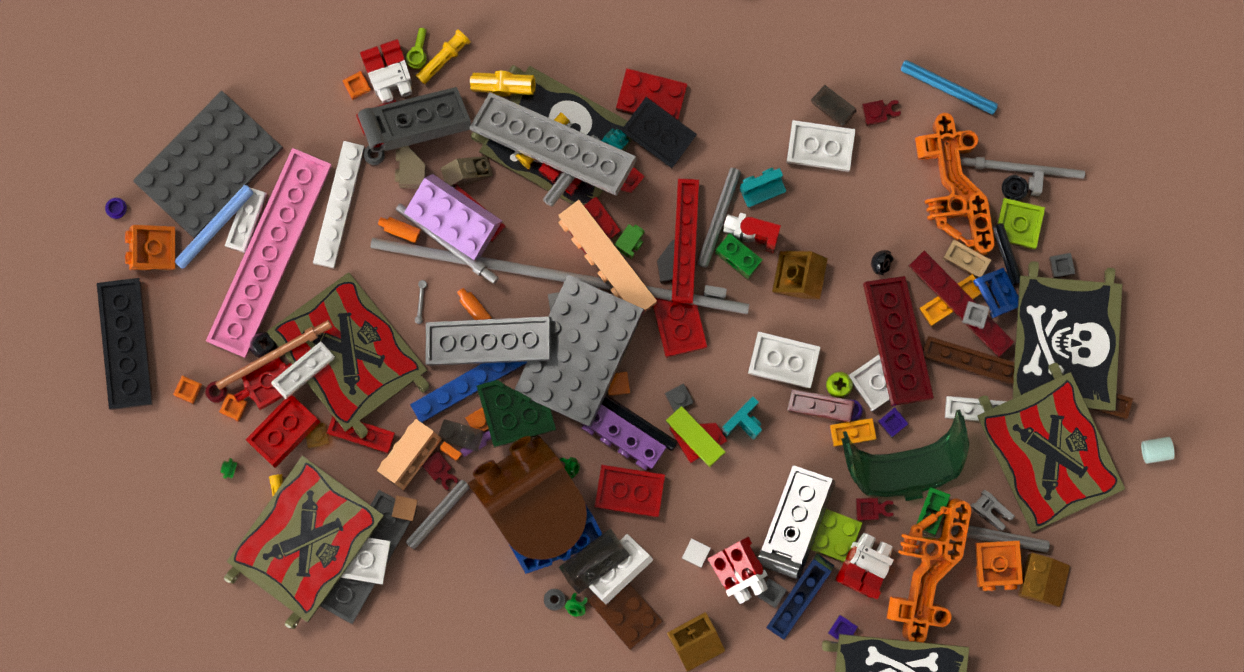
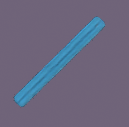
(949, 87)

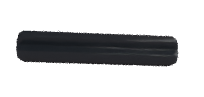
(1007, 253)

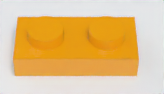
(858, 431)

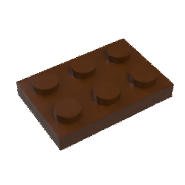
(627, 615)

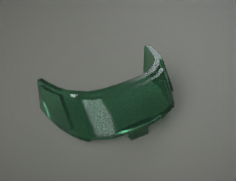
(912, 470)

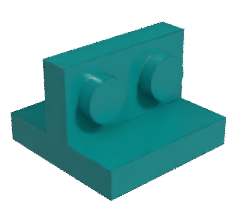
(742, 419)

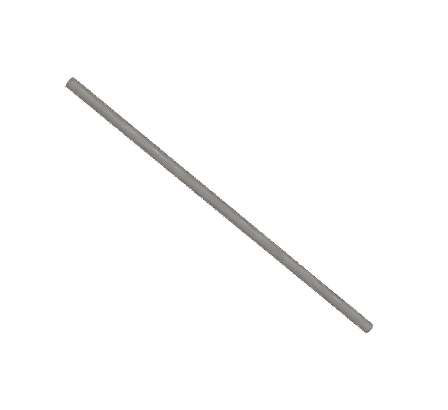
(546, 273)

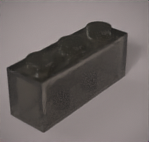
(594, 561)

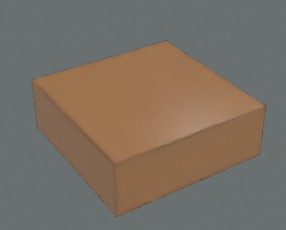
(404, 508)

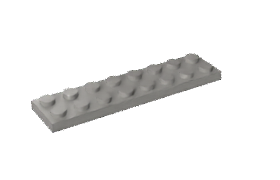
(553, 143)

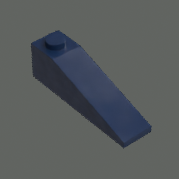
(800, 596)

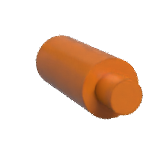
(400, 229)
(472, 305)

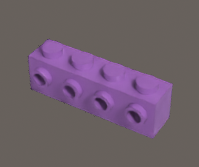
(626, 437)

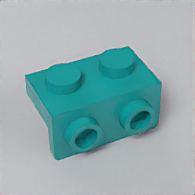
(763, 187)

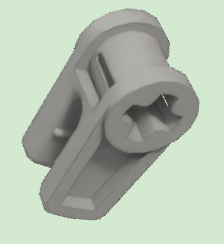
(985, 511)

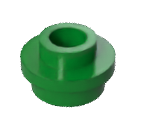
(228, 468)

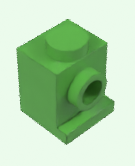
(630, 240)

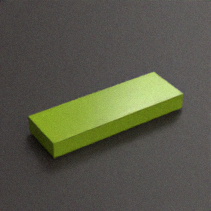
(695, 436)

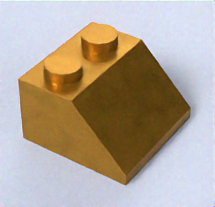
(800, 274)
(1044, 579)

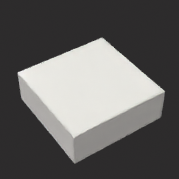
(696, 553)

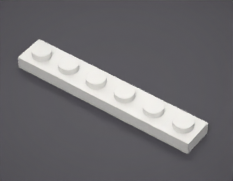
(339, 204)

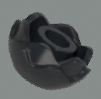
(1014, 181)
(881, 262)

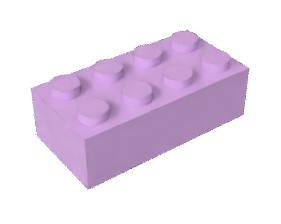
(453, 216)

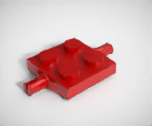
(259, 386)

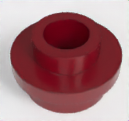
(209, 393)

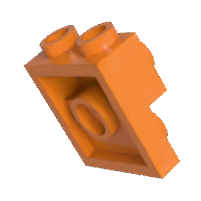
(150, 247)
(998, 565)

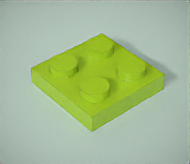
(1021, 222)
(836, 535)

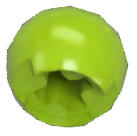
(846, 380)

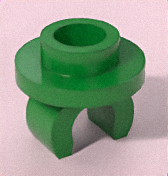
(571, 466)
(575, 607)

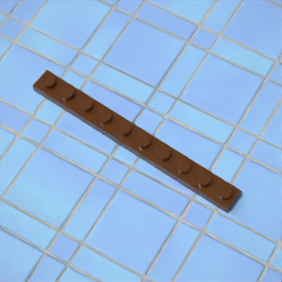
(994, 368)

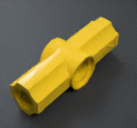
(502, 83)

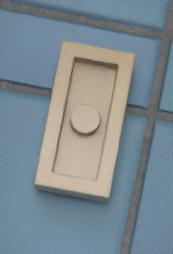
(966, 259)

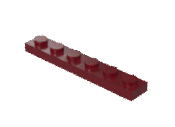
(957, 301)

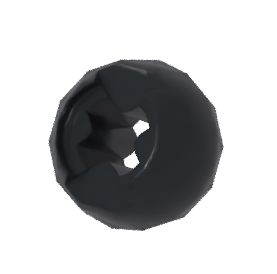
(256, 347)

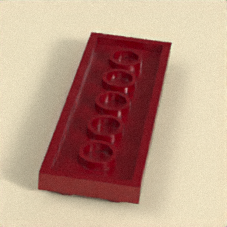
(898, 341)

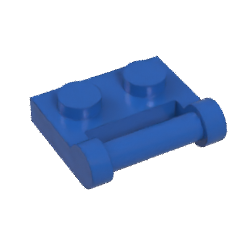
(1002, 290)

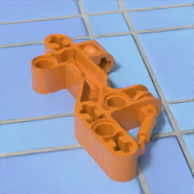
(961, 189)
(933, 568)

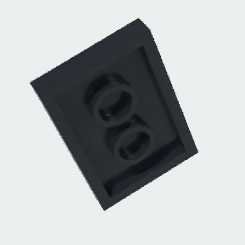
(659, 132)

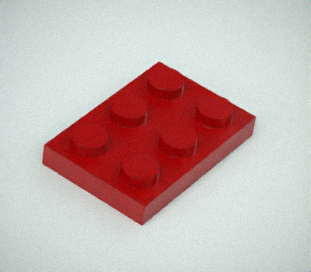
(663, 91)
(679, 327)
(282, 431)
(629, 491)

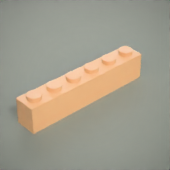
(605, 256)

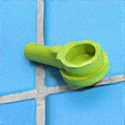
(416, 56)

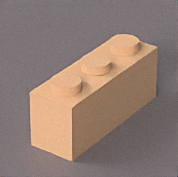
(409, 454)

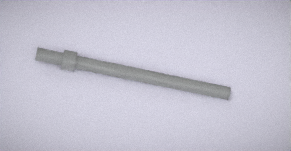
(980, 163)
(478, 267)

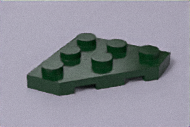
(512, 414)

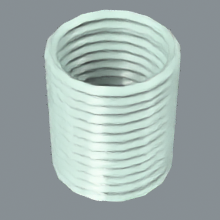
(1157, 450)

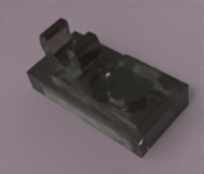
(833, 105)
(461, 435)

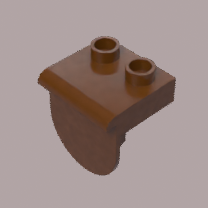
(531, 499)

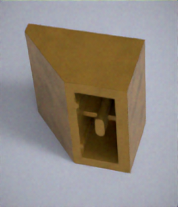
(696, 641)

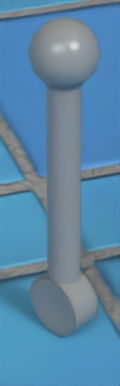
(422, 285)

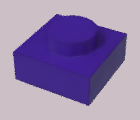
(893, 422)
(842, 626)

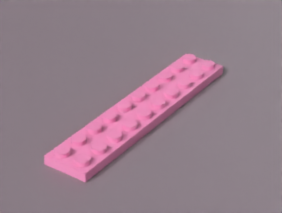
(269, 252)

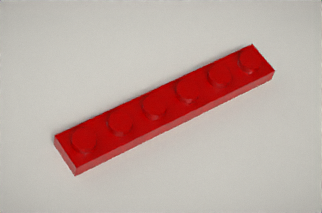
(685, 241)

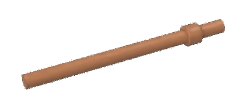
(309, 335)

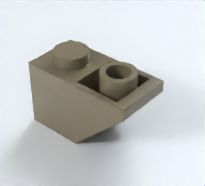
(411, 169)
(466, 171)

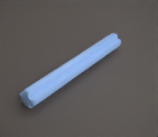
(213, 226)

